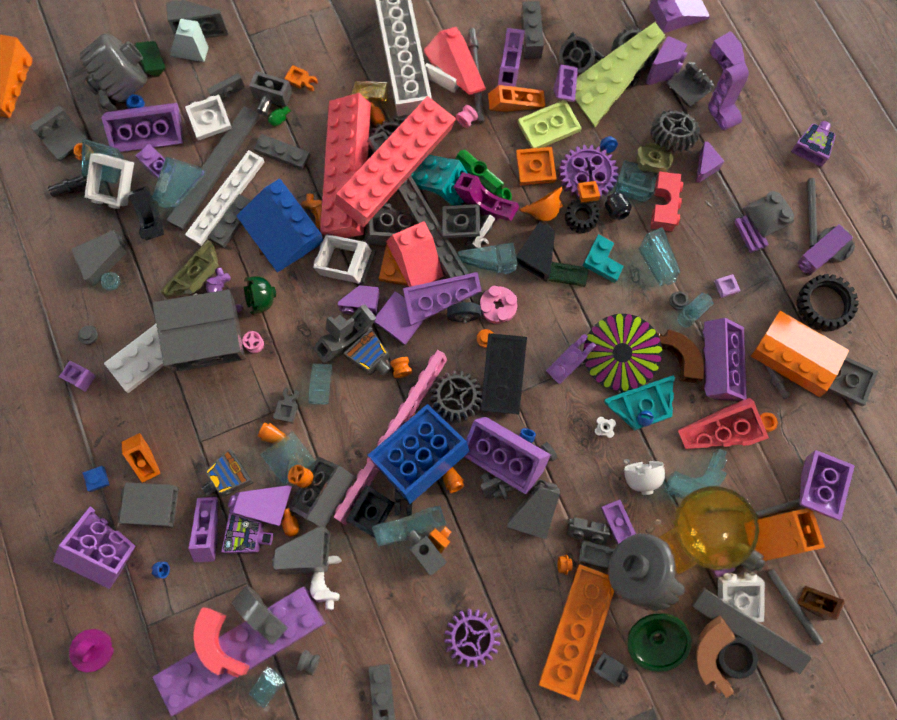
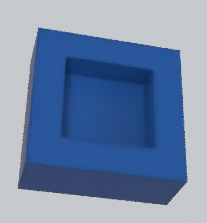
(96, 479)

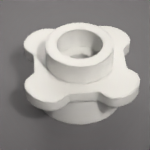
(600, 427)

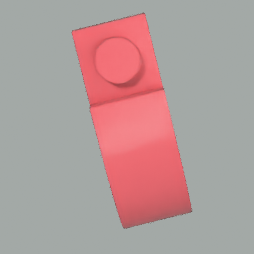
(208, 647)

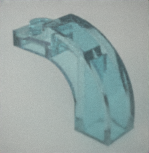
(682, 485)
(396, 531)

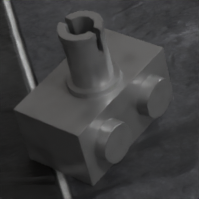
(269, 91)

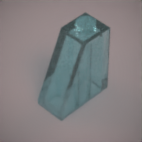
(176, 182)
(659, 257)

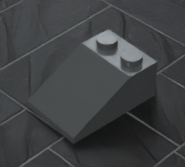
(209, 19)

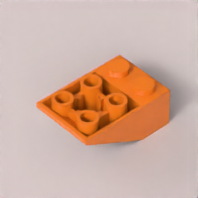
(788, 534)

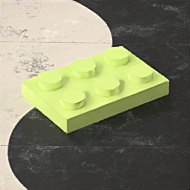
(549, 125)

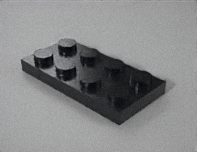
(503, 373)

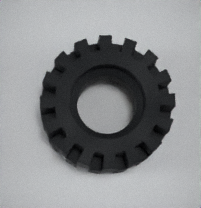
(572, 221)

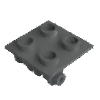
(691, 84)

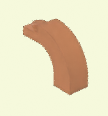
(709, 643)

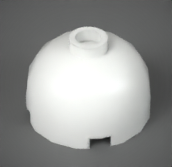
(645, 476)

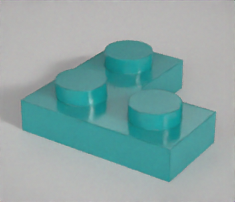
(599, 262)

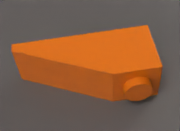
(515, 99)

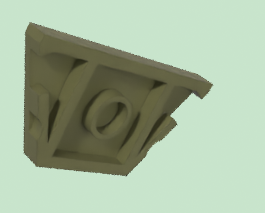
(193, 273)

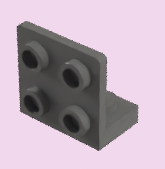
(58, 132)

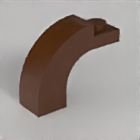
(687, 355)

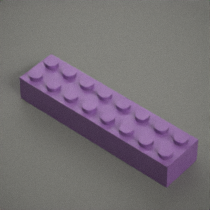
(192, 681)

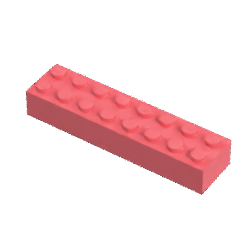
(344, 156)
(394, 161)

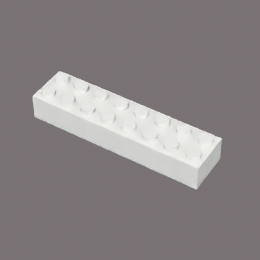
(403, 54)

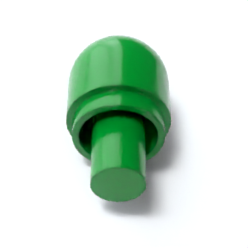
(278, 116)

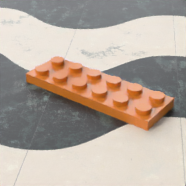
(577, 633)

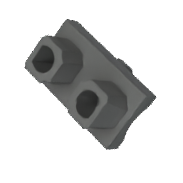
(494, 486)

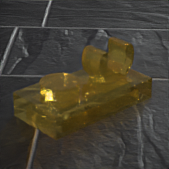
(372, 90)

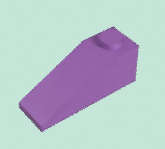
(204, 530)

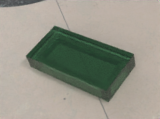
(568, 274)

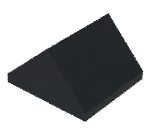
(370, 510)

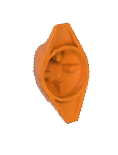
(546, 207)

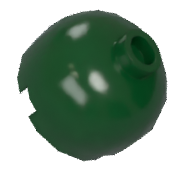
(259, 294)

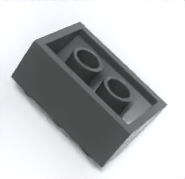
(324, 493)

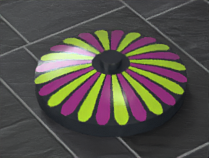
(624, 353)

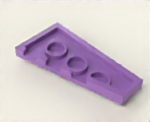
(436, 296)

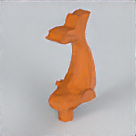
(315, 207)

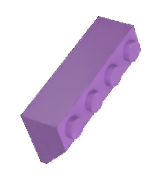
(143, 126)
(724, 360)
(505, 454)

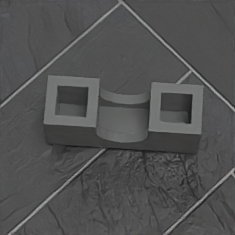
(533, 33)

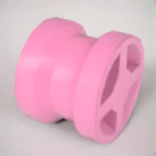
(466, 116)
(250, 339)

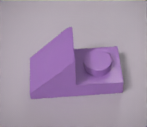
(77, 376)

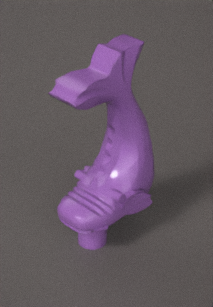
(217, 283)

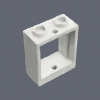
(94, 176)
(358, 262)

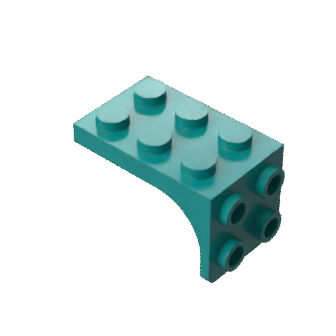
(440, 176)

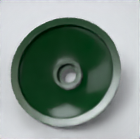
(661, 651)

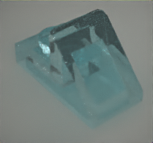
(267, 687)

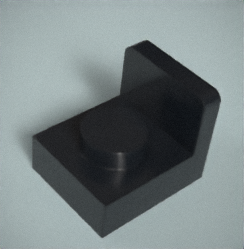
(611, 670)

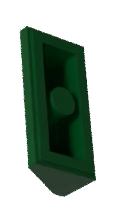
(152, 61)

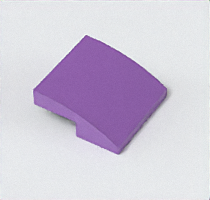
(396, 320)

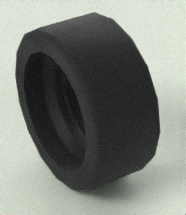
(751, 663)

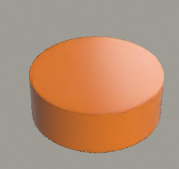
(769, 421)

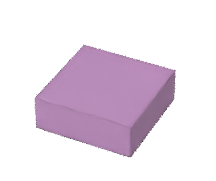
(727, 286)

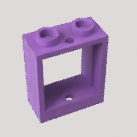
(824, 250)

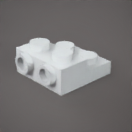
(208, 117)
(743, 593)

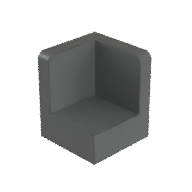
(339, 327)

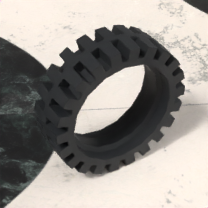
(841, 288)

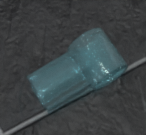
(695, 310)

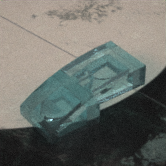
(320, 384)

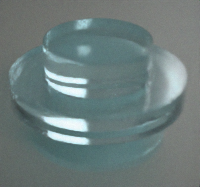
(110, 281)

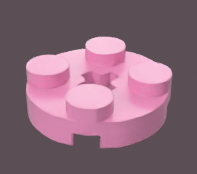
(501, 314)

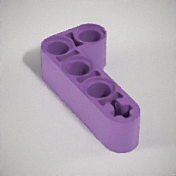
(723, 100)

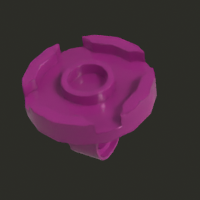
(91, 650)

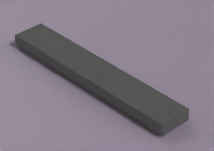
(752, 631)

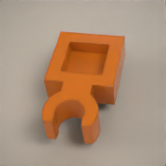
(298, 77)

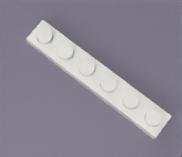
(225, 197)

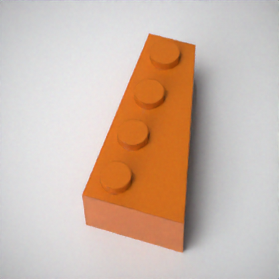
(13, 70)

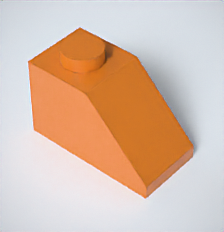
(140, 457)

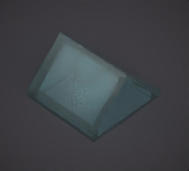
(108, 173)

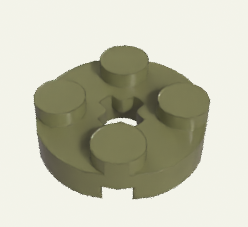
(661, 162)

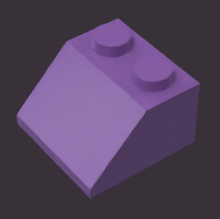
(667, 61)

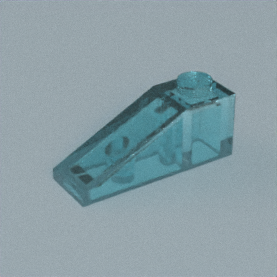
(492, 258)

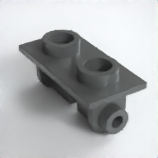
(597, 532)

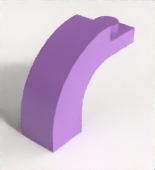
(511, 57)

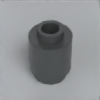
(754, 562)

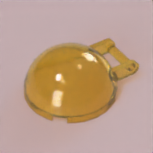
(714, 529)

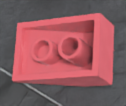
(416, 254)

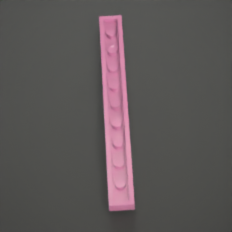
(405, 412)

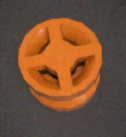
(401, 367)
(300, 476)

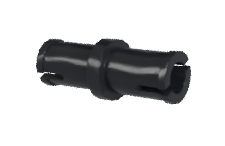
(67, 185)

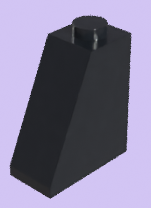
(538, 252)

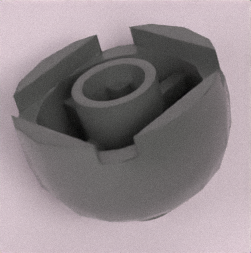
(577, 53)

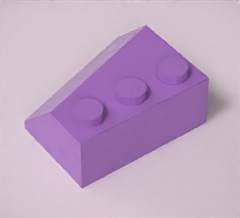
(94, 550)

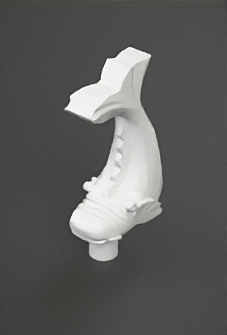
(319, 590)

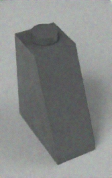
(99, 256)
(536, 511)
(304, 554)

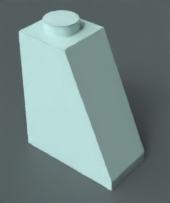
(189, 41)

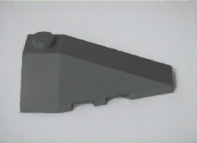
(385, 224)

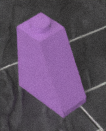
(261, 504)

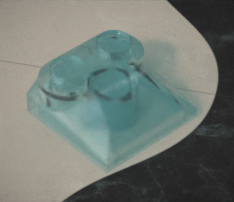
(636, 183)

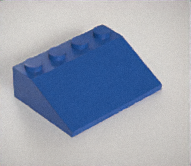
(279, 226)
(419, 453)

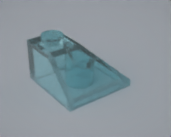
(285, 454)

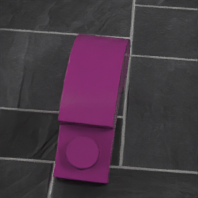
(473, 192)

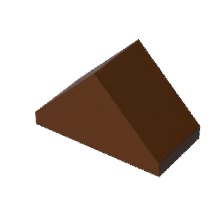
(821, 603)

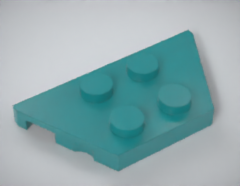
(654, 397)

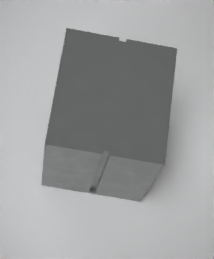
(199, 331)

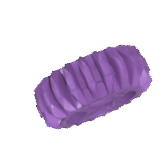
(488, 630)

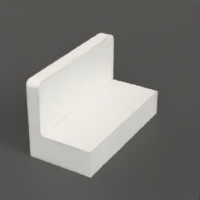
(441, 78)

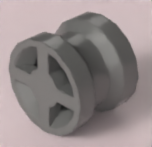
(308, 662)

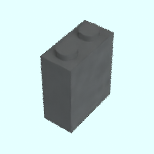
(148, 505)

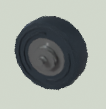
(464, 312)

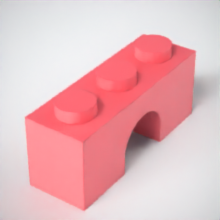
(668, 187)

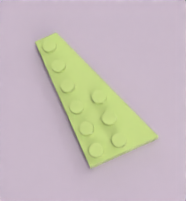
(609, 77)

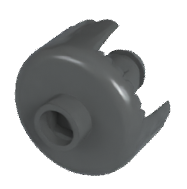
(113, 67)
(644, 572)

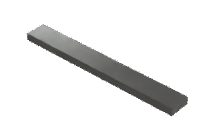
(214, 167)

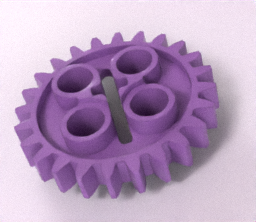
(605, 170)

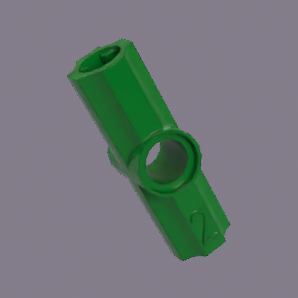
(487, 178)

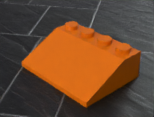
(800, 354)

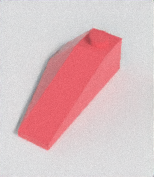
(452, 55)
(729, 426)

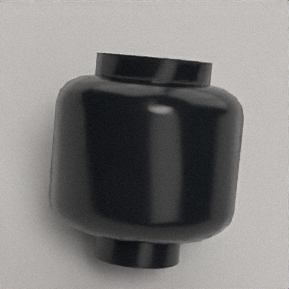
(618, 206)

